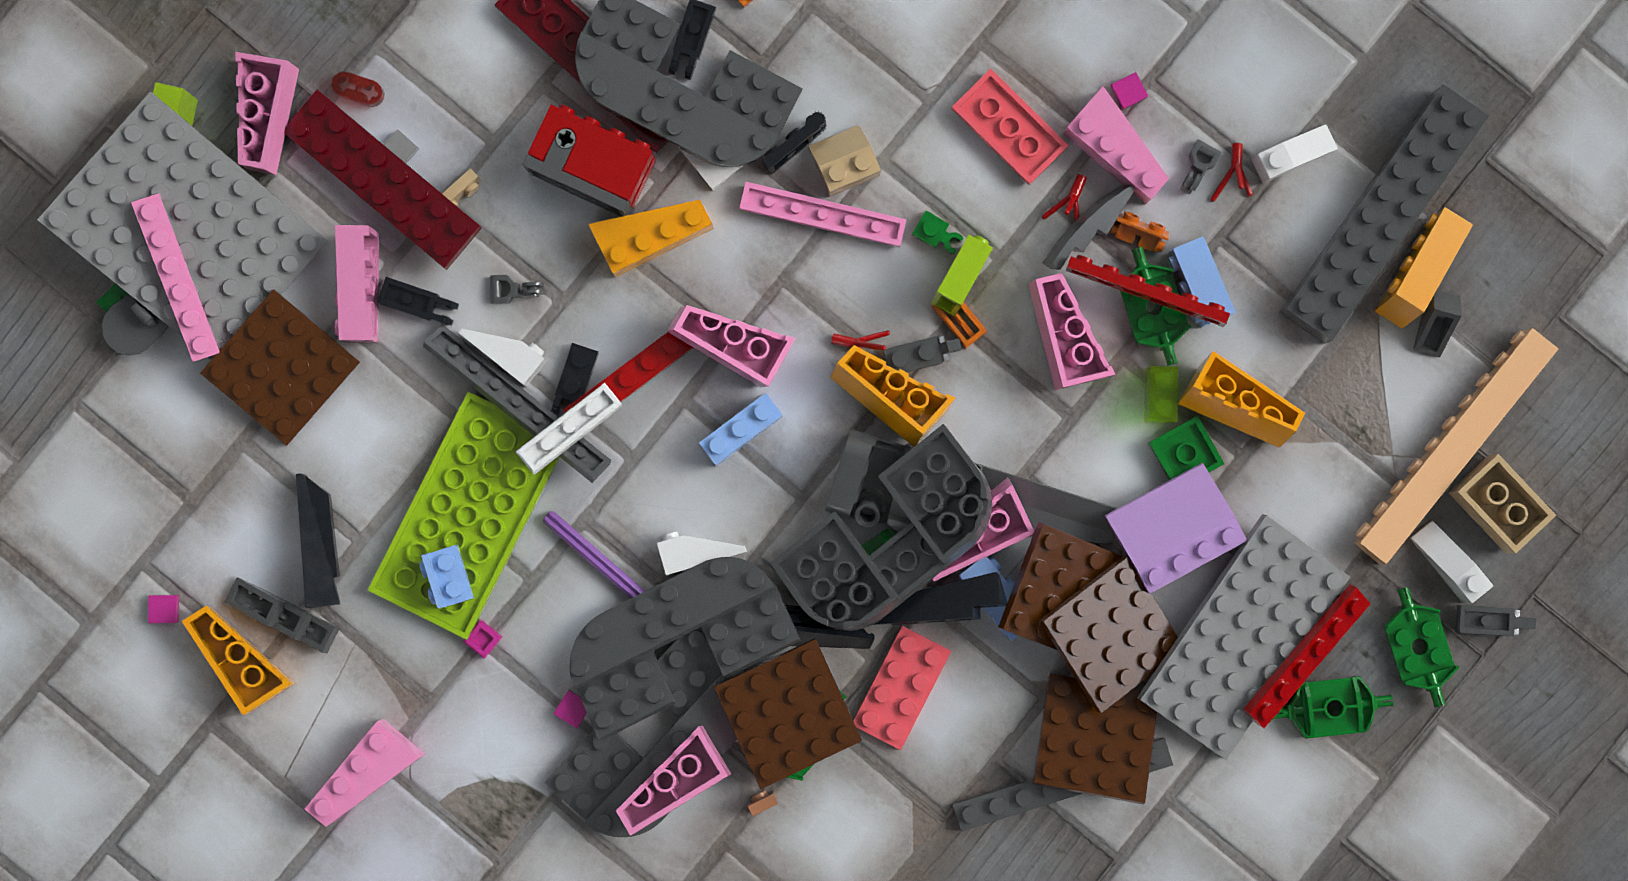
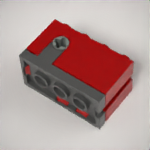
(596, 166)

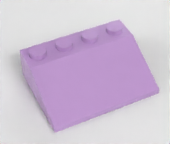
(1175, 528)

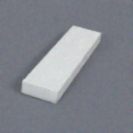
(569, 428)

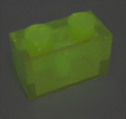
(1161, 394)

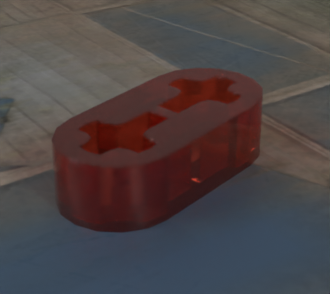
(359, 83)

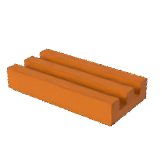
(973, 337)

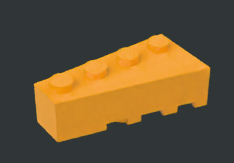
(648, 234)
(1424, 268)
(891, 394)
(1240, 401)
(238, 664)

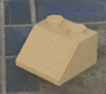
(845, 160)

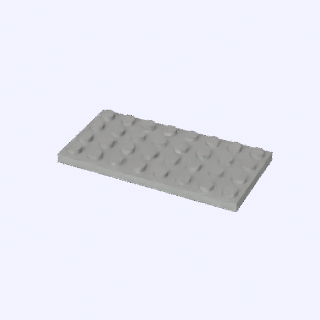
(1242, 635)

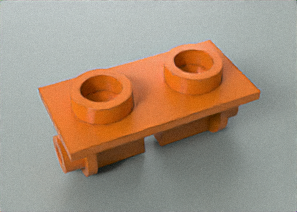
(1150, 234)

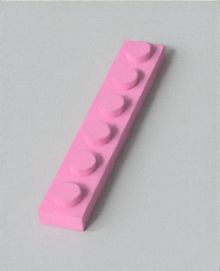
(822, 214)
(175, 277)

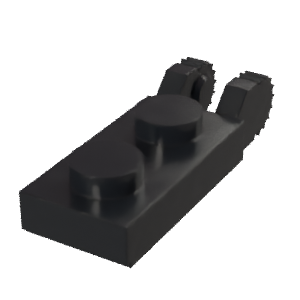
(692, 36)
(795, 142)
(414, 300)
(575, 375)

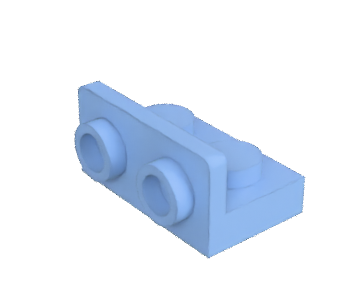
(446, 577)

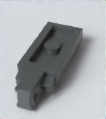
(920, 353)
(1491, 620)

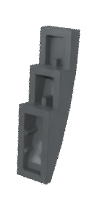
(1095, 220)
(281, 615)

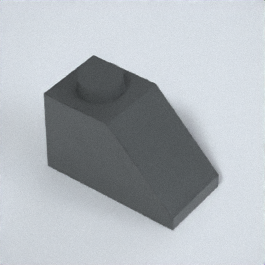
(1438, 323)

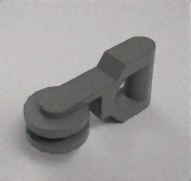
(1193, 182)
(533, 289)

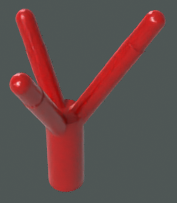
(1236, 166)
(1071, 199)
(849, 342)

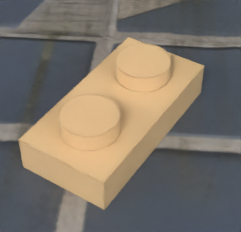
(465, 185)

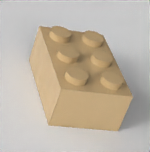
(1502, 504)

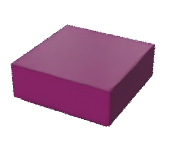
(1129, 91)
(163, 608)
(483, 639)
(571, 709)

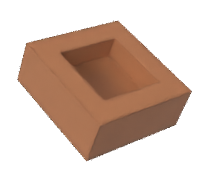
(762, 801)

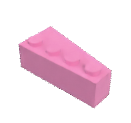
(263, 108)
(1114, 144)
(357, 283)
(1066, 336)
(736, 345)
(1006, 527)
(368, 767)
(681, 777)

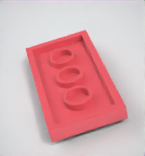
(1009, 126)
(901, 687)

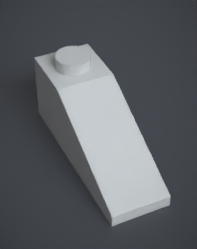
(1293, 153)
(512, 355)
(687, 551)
(1451, 563)

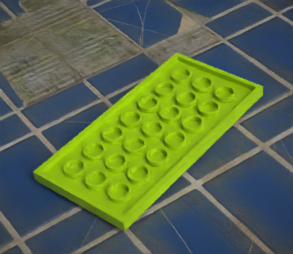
(471, 498)

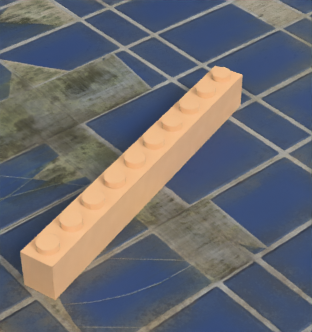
(1455, 445)

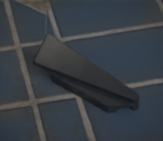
(317, 543)
(949, 602)
(827, 636)

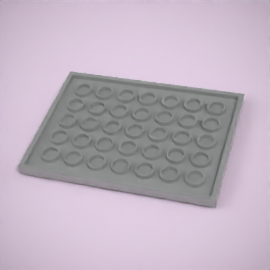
(227, 223)

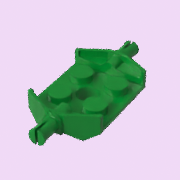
(1158, 330)
(1435, 663)
(1309, 707)

